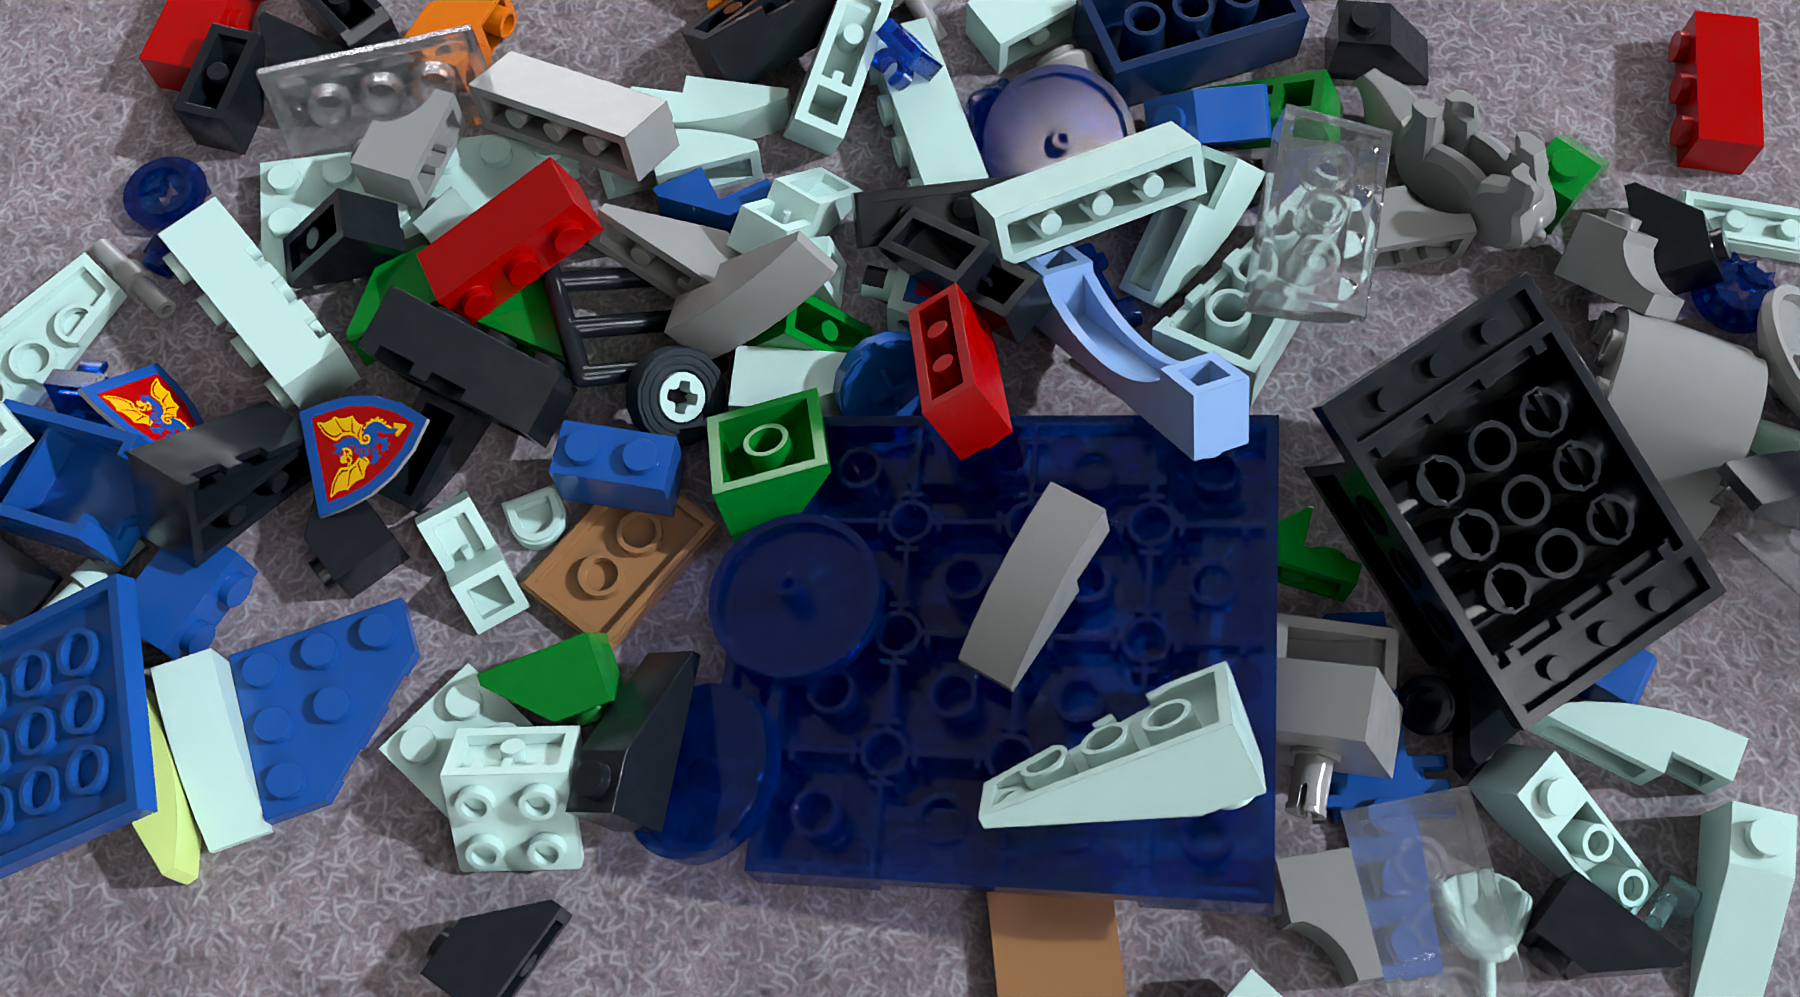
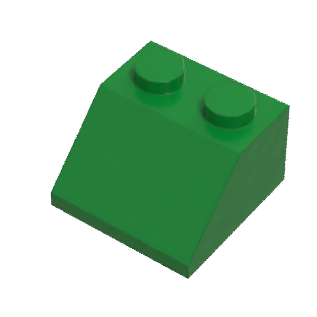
(767, 459)

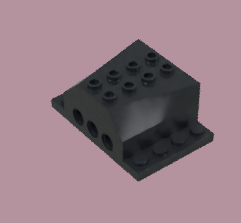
(1508, 506)

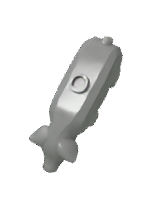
(1461, 168)

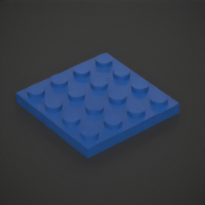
(73, 724)

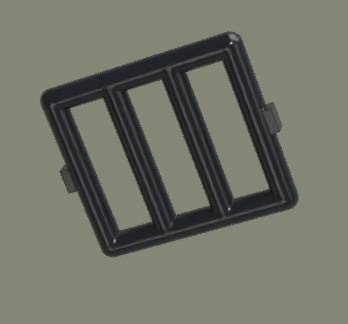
(573, 329)

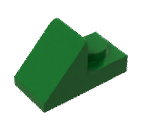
(1315, 569)

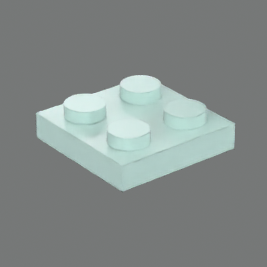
(426, 738)

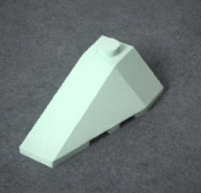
(1166, 761)

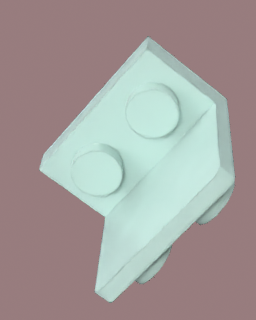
(511, 796)

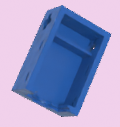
(71, 486)

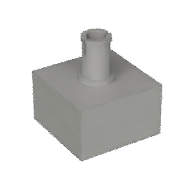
(1332, 722)

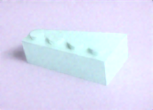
(259, 305)
(1214, 322)

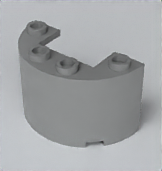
(1682, 401)

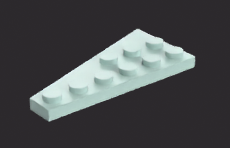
(476, 170)

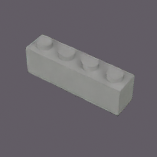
(575, 115)

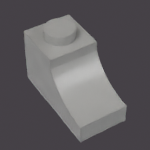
(409, 154)
(1417, 234)
(1618, 264)
(1325, 902)

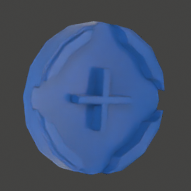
(879, 378)

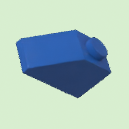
(1215, 115)

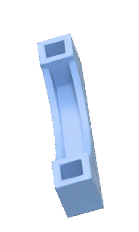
(1191, 402)

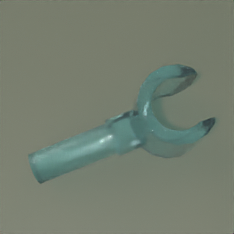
(1675, 900)

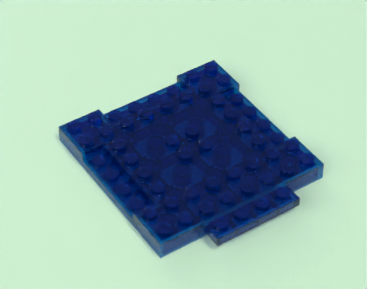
(898, 744)

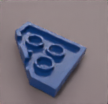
(318, 703)

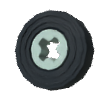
(667, 370)

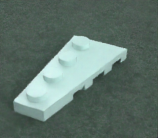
(54, 328)

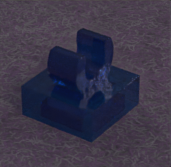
(907, 52)
(63, 388)

